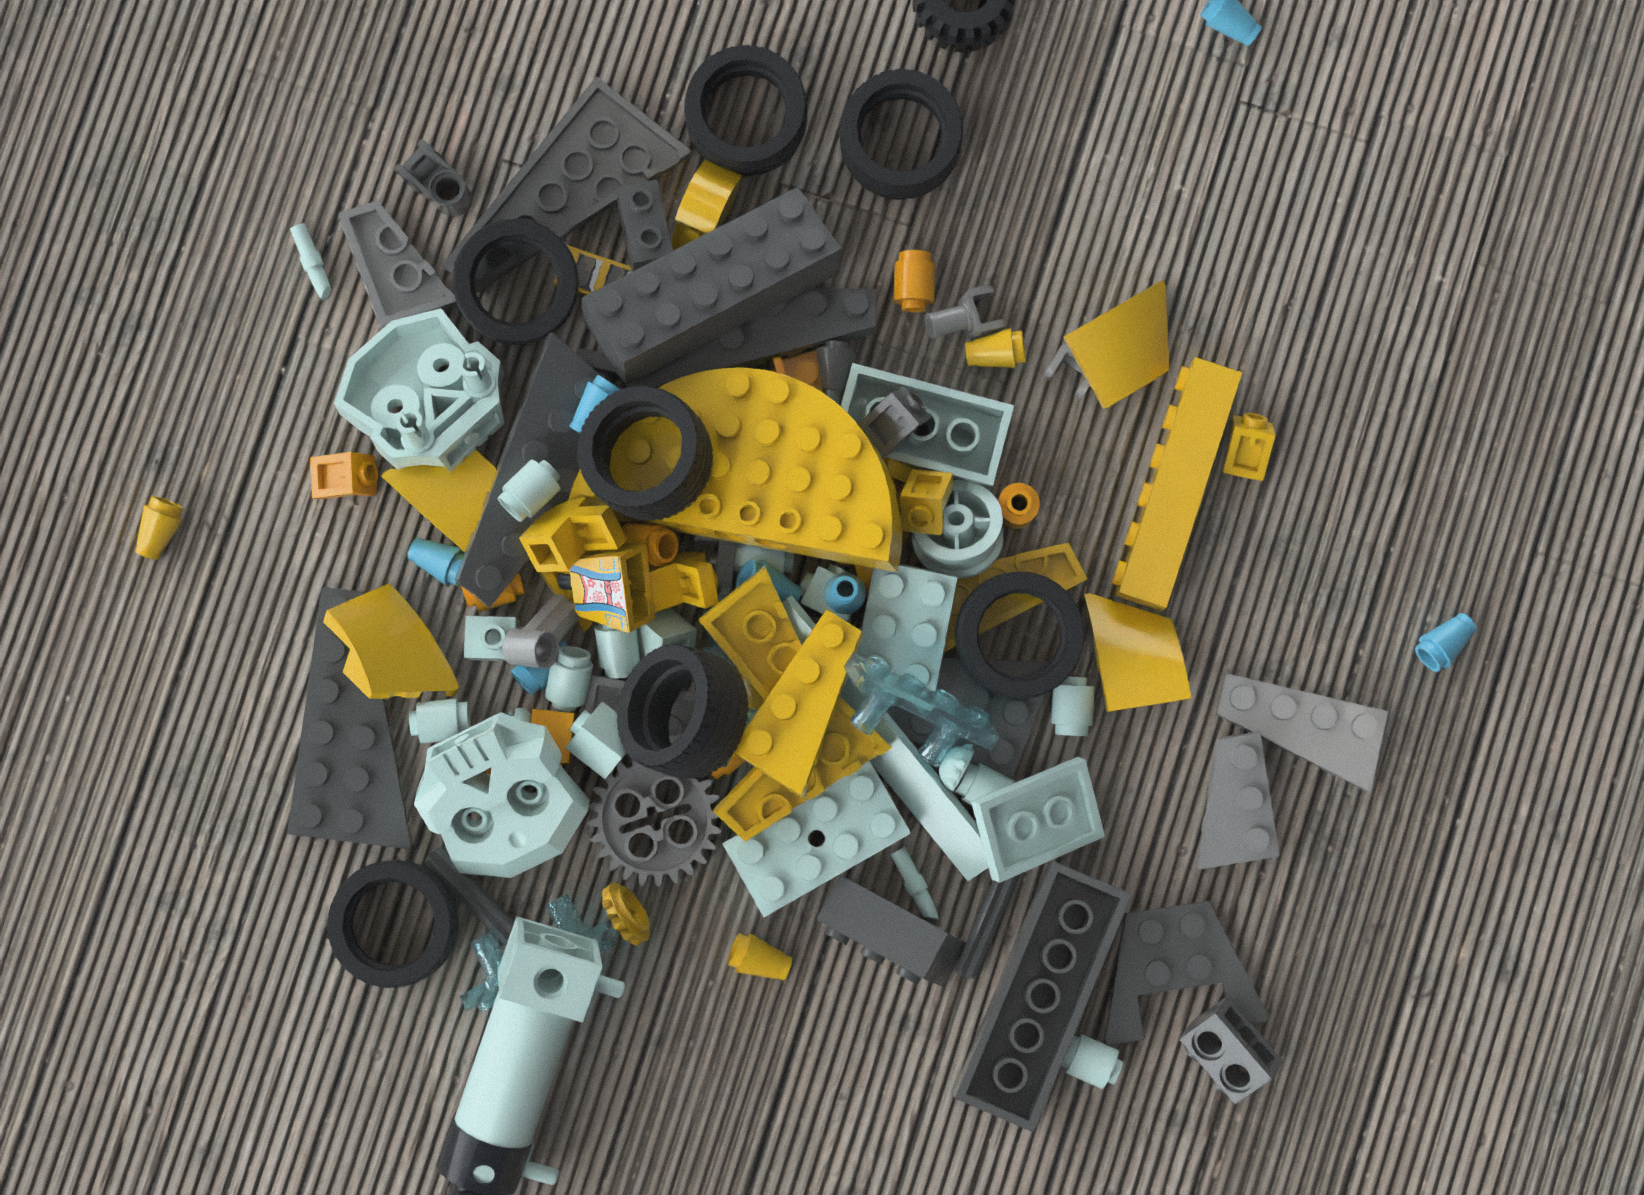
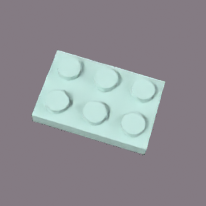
(909, 620)
(1038, 819)

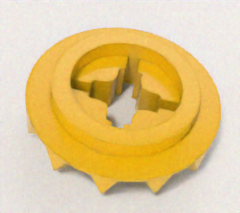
(626, 913)

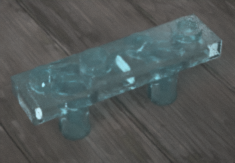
(909, 693)
(490, 954)

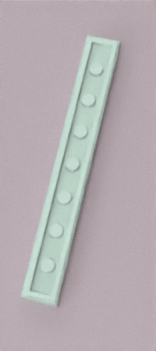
(913, 777)

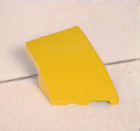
(1124, 346)
(445, 498)
(389, 647)
(1135, 655)

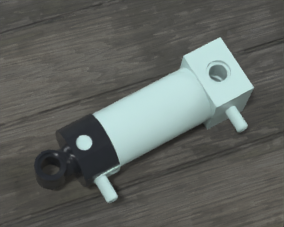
(542, 990)

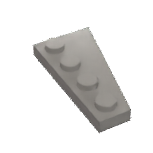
(1320, 729)

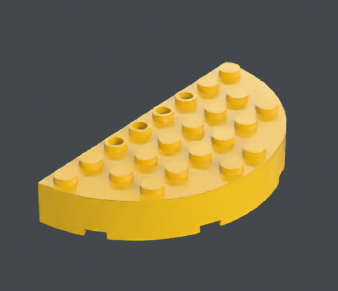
(783, 473)

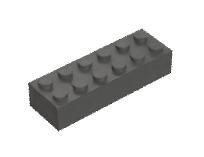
(711, 285)
(1041, 995)

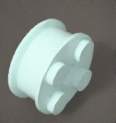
(970, 533)

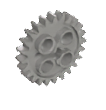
(667, 854)

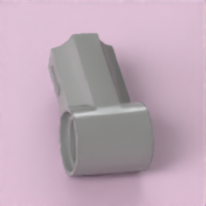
(539, 640)

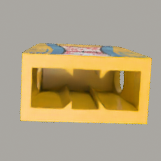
(612, 587)

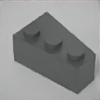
(889, 933)

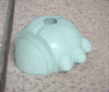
(955, 765)

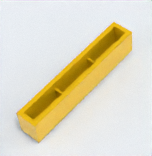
(1177, 483)

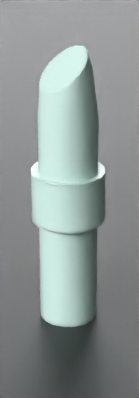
(311, 260)
(915, 884)

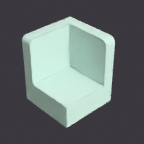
(665, 630)

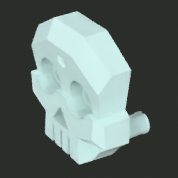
(441, 411)
(515, 825)

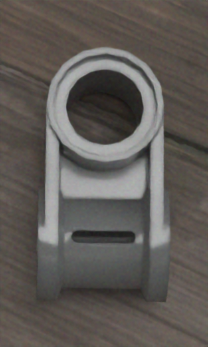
(430, 175)

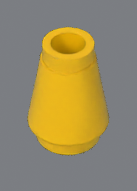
(999, 350)
(157, 526)
(758, 958)

